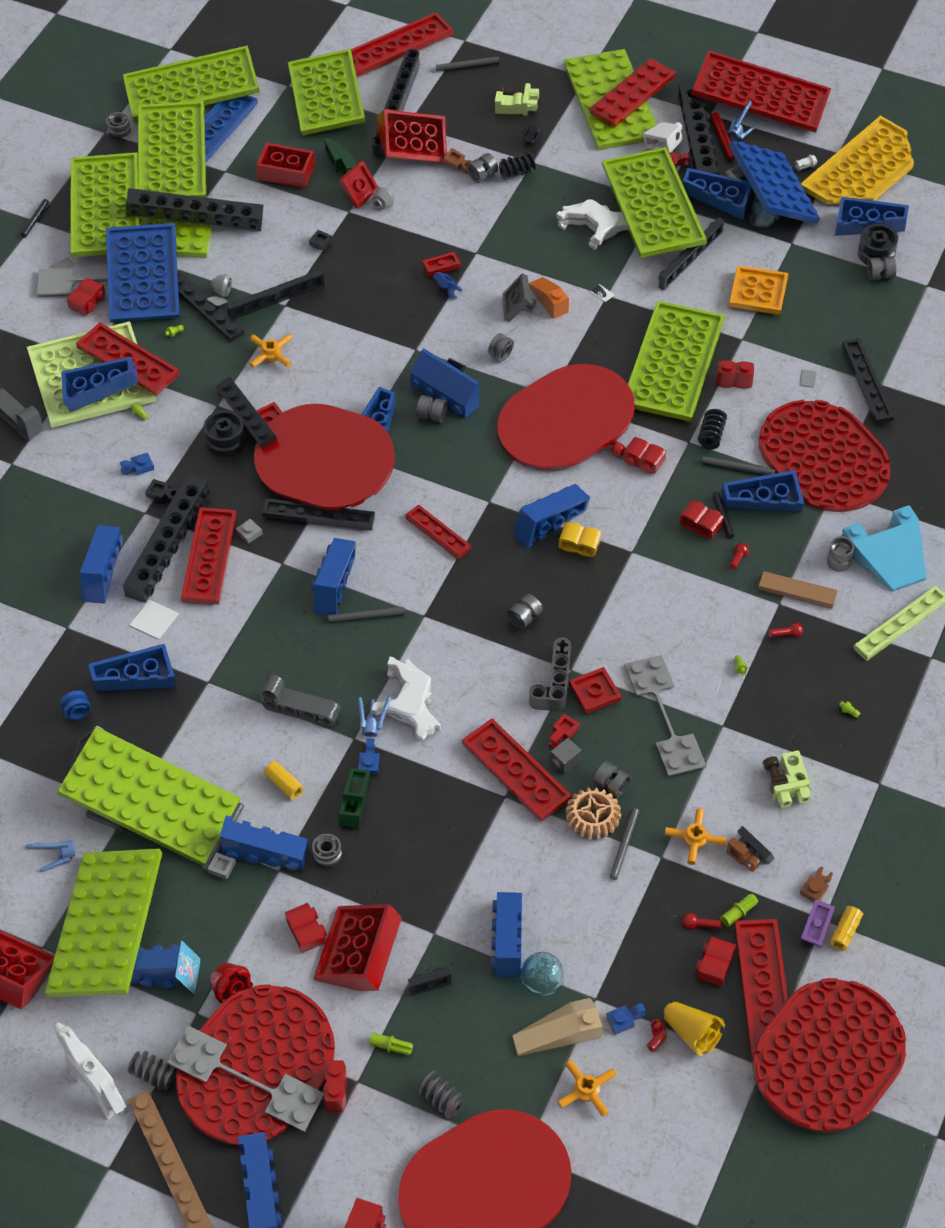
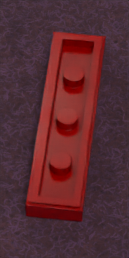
(438, 532)

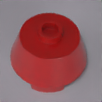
(228, 980)

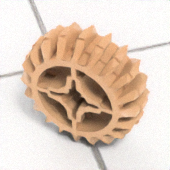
(584, 820)

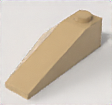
(565, 1026)

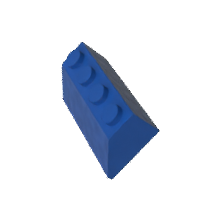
(445, 382)

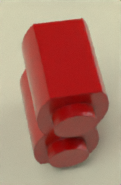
(86, 296)
(735, 374)
(644, 455)
(701, 519)
(305, 927)
(716, 961)
(335, 1086)

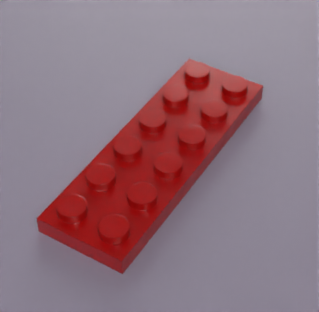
(632, 92)
(108, 345)
(209, 556)
(516, 770)

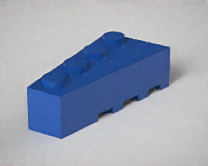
(859, 213)
(97, 381)
(381, 407)
(549, 513)
(333, 576)
(263, 845)

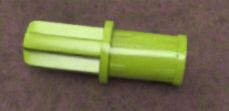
(739, 910)
(390, 1044)

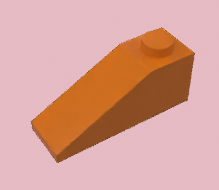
(551, 296)

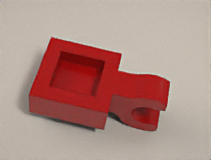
(682, 160)
(563, 728)

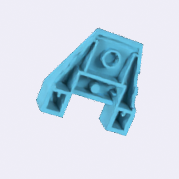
(891, 554)

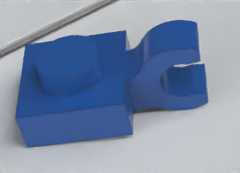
(445, 281)
(139, 464)
(369, 760)
(622, 1019)

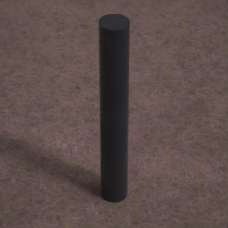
(34, 218)
(721, 508)

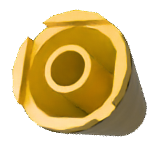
(694, 1026)

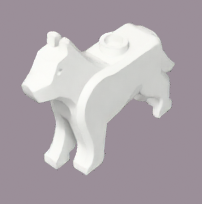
(596, 217)
(412, 699)
(90, 1071)

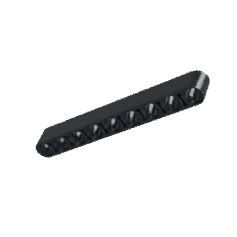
(399, 92)

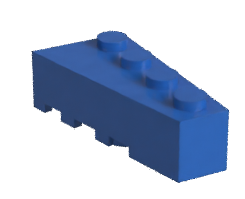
(718, 191)
(765, 492)
(100, 564)
(134, 670)
(508, 934)
(156, 967)
(259, 1181)

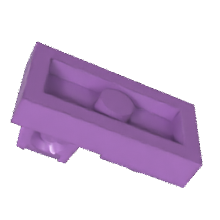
(818, 923)

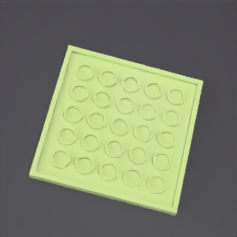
(62, 355)

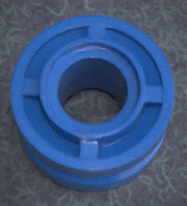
(75, 705)

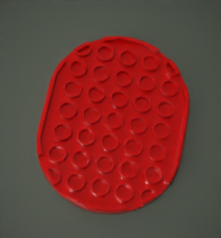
(566, 417)
(832, 453)
(325, 457)
(266, 1036)
(829, 1055)
(487, 1174)

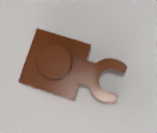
(456, 159)
(740, 853)
(816, 886)

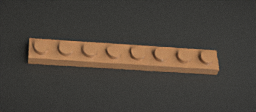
(169, 1161)

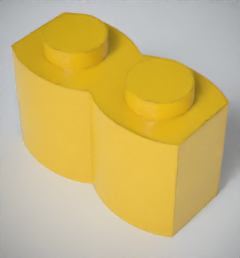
(580, 539)

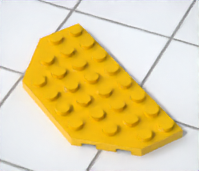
(864, 165)

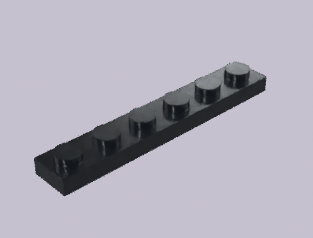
(689, 255)
(275, 294)
(210, 312)
(867, 381)
(249, 415)
(304, 513)

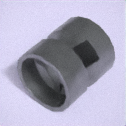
(482, 167)
(881, 268)
(434, 409)
(840, 554)
(523, 612)
(613, 780)

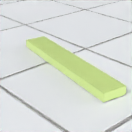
(900, 623)

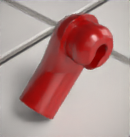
(659, 1035)

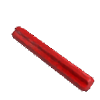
(722, 133)

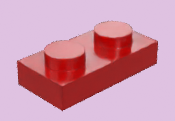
(441, 264)

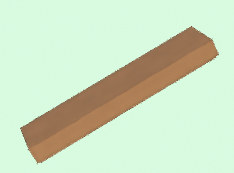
(797, 589)

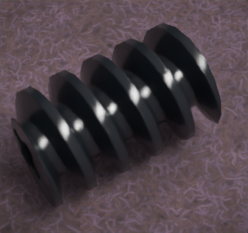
(517, 164)
(712, 428)

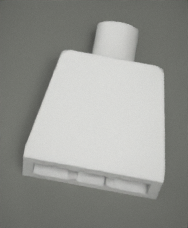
(663, 135)

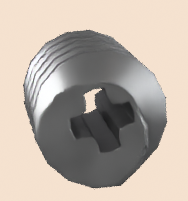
(151, 1071)
(441, 1096)

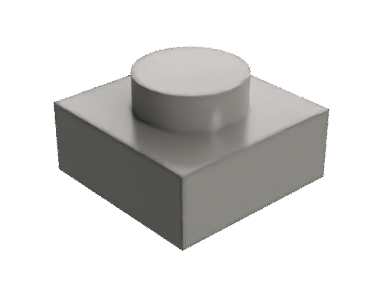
(249, 531)
(221, 866)

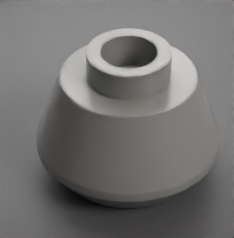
(382, 198)
(222, 285)

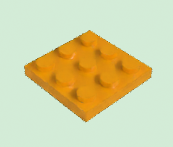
(758, 290)

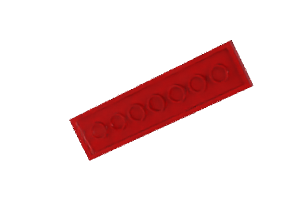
(396, 43)
(760, 974)

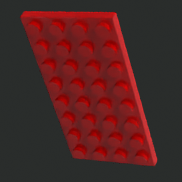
(771, 92)

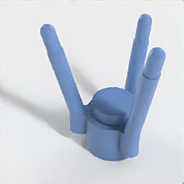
(736, 130)
(370, 725)
(64, 849)

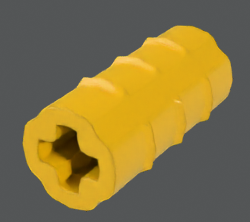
(283, 780)
(846, 928)

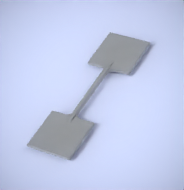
(59, 281)
(678, 753)
(291, 1100)

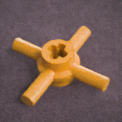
(270, 351)
(695, 836)
(586, 1094)

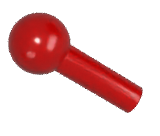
(617, 448)
(740, 550)
(794, 630)
(691, 921)

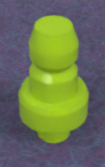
(171, 331)
(137, 410)
(740, 667)
(846, 707)

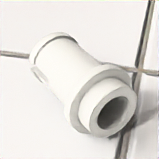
(807, 162)

